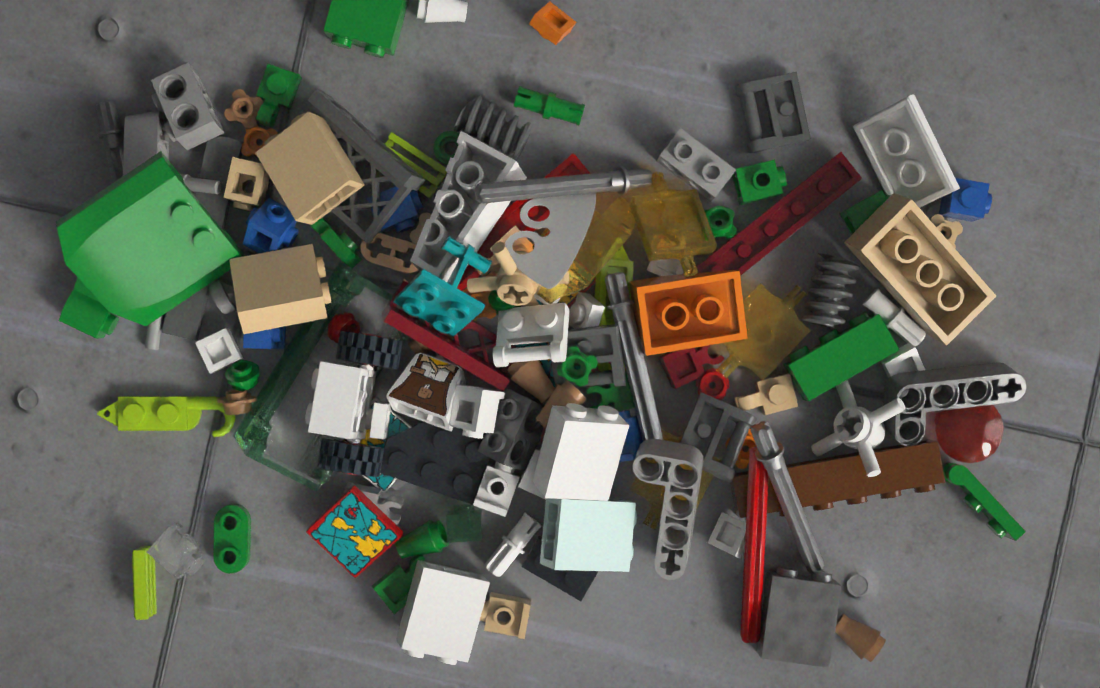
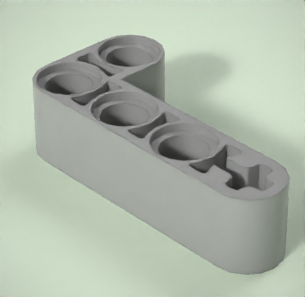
(144, 138)
(674, 511)

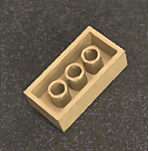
(920, 268)

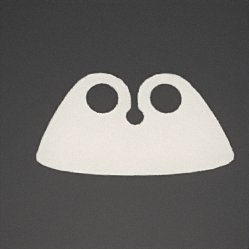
(554, 253)

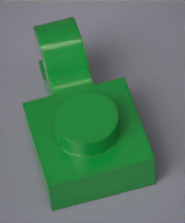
(277, 89)

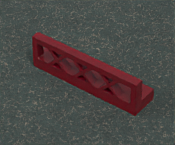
(447, 347)

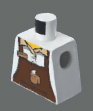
(427, 389)

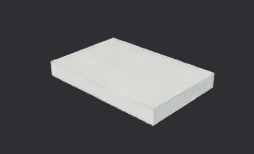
(906, 153)

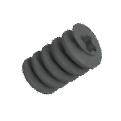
(493, 127)
(830, 291)

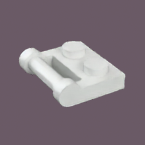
(529, 326)

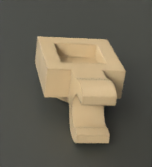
(772, 395)

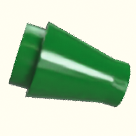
(425, 539)

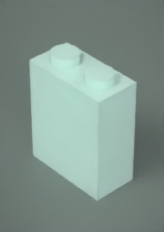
(588, 534)

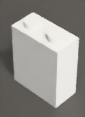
(580, 452)
(442, 612)

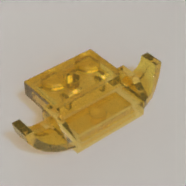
(600, 244)

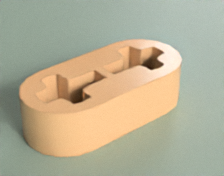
(390, 261)

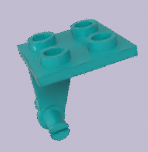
(441, 301)

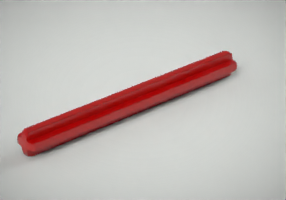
(754, 549)

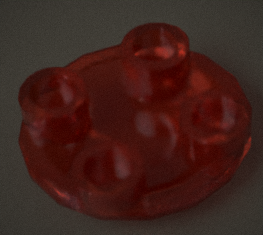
(969, 432)

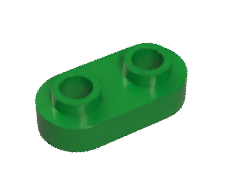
(232, 539)

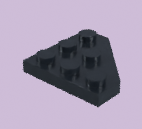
(436, 460)

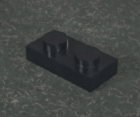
(569, 581)

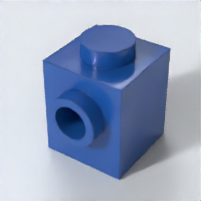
(968, 202)
(405, 214)

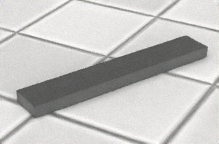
(187, 317)

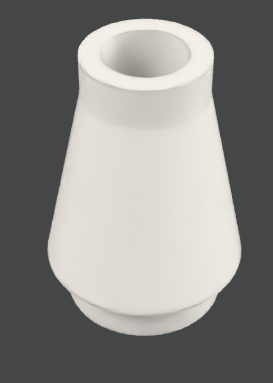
(442, 10)

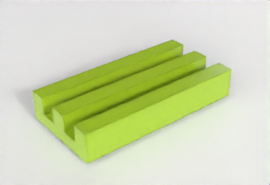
(436, 181)
(143, 584)

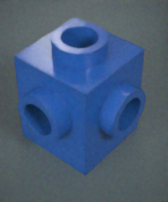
(270, 228)

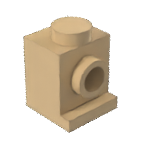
(239, 175)
(515, 606)

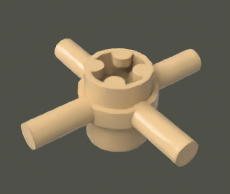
(510, 283)

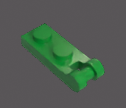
(980, 499)

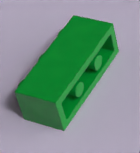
(840, 355)

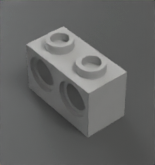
(190, 104)
(696, 165)

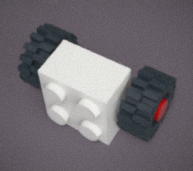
(343, 402)

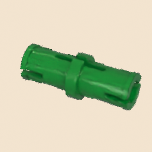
(549, 105)

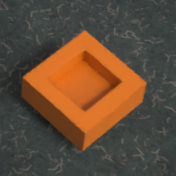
(552, 23)

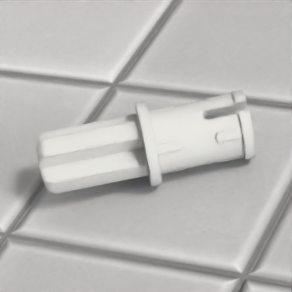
(894, 318)
(512, 545)

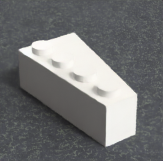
(456, 205)

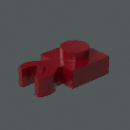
(686, 364)

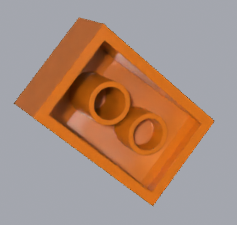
(688, 311)

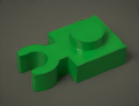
(341, 244)
(619, 395)
(395, 585)

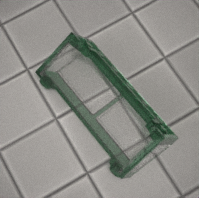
(276, 426)

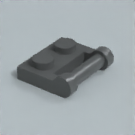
(784, 111)
(605, 346)
(706, 428)

